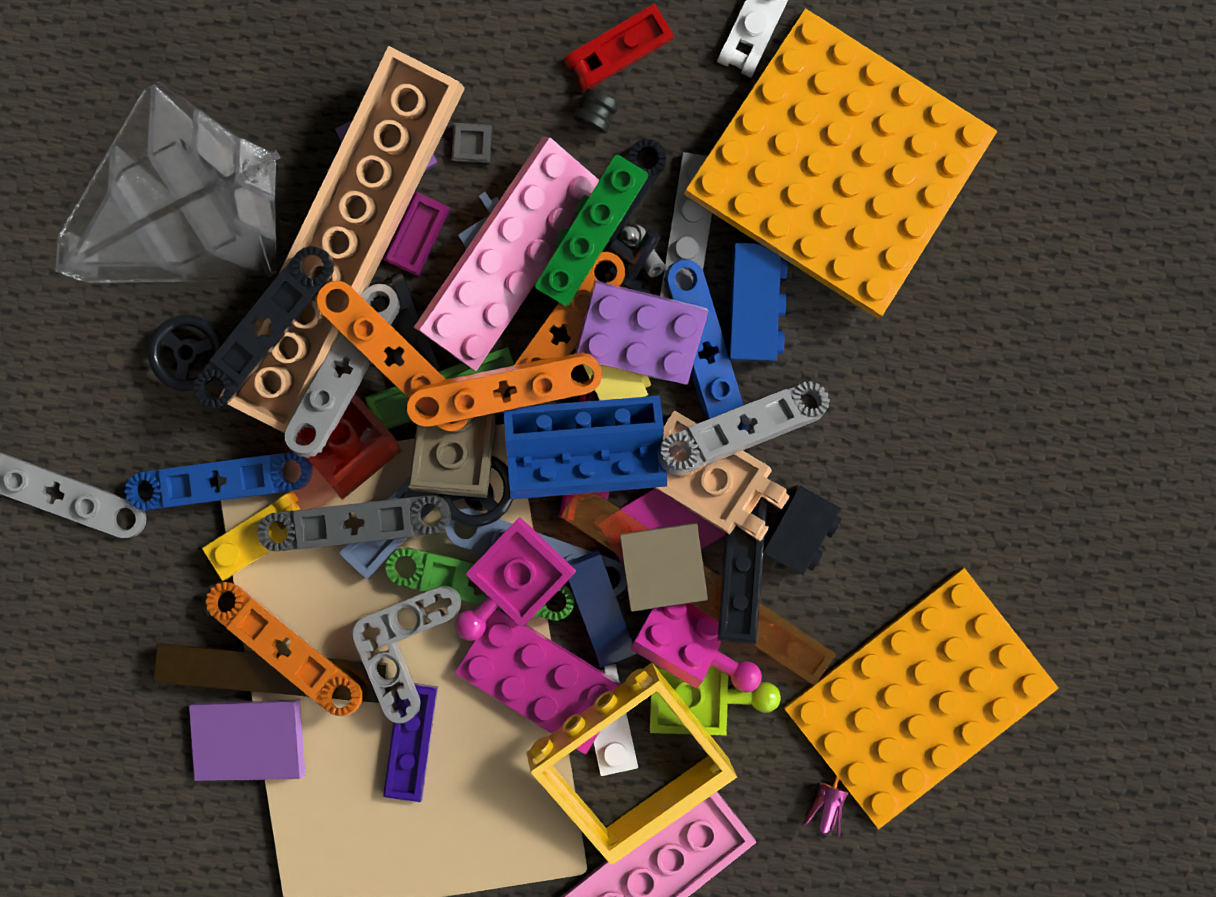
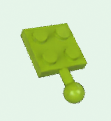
(708, 702)

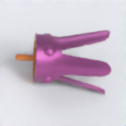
(834, 800)

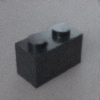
(802, 530)

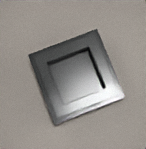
(471, 143)

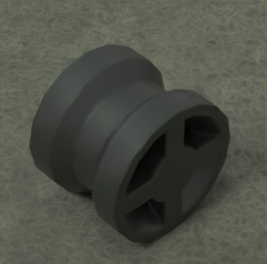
(596, 110)

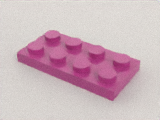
(533, 674)

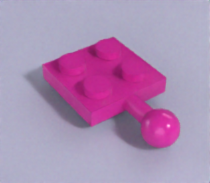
(517, 576)
(686, 644)

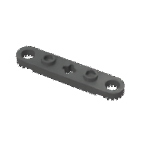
(327, 524)

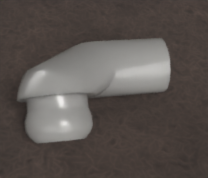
(631, 237)

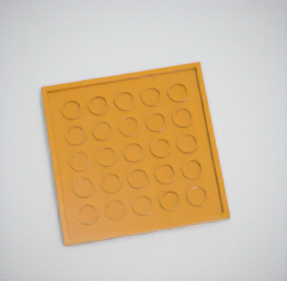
(841, 163)

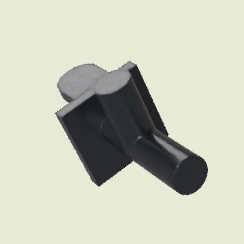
(634, 260)

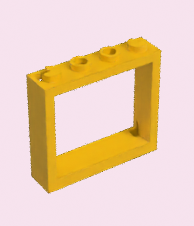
(660, 808)

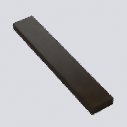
(246, 671)

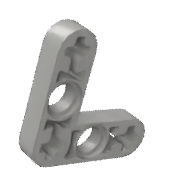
(392, 633)

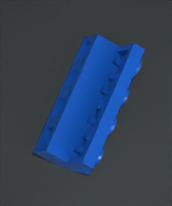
(584, 447)

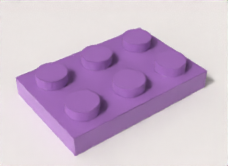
(641, 332)

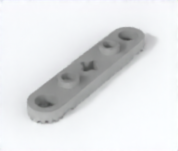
(331, 395)
(721, 437)
(80, 502)

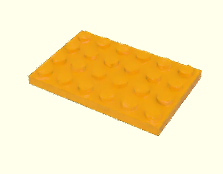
(921, 697)

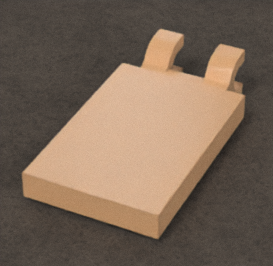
(722, 490)

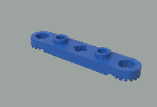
(716, 379)
(192, 483)

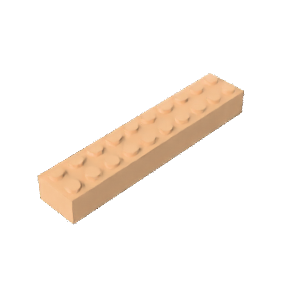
(354, 220)

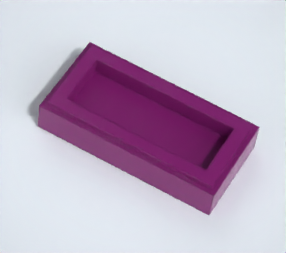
(417, 234)

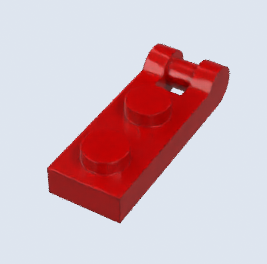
(620, 47)

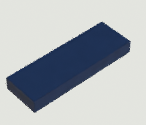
(600, 609)

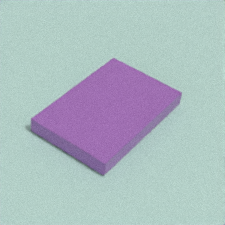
(247, 740)

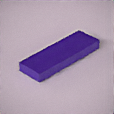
(411, 748)

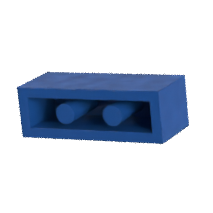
(756, 304)

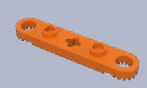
(571, 316)
(372, 336)
(474, 393)
(304, 666)

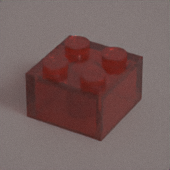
(353, 449)

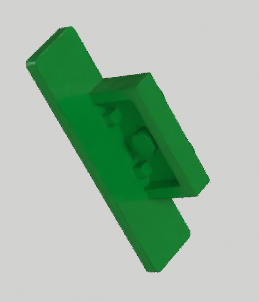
(591, 231)

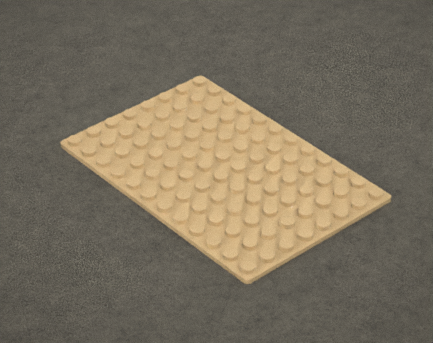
(481, 807)

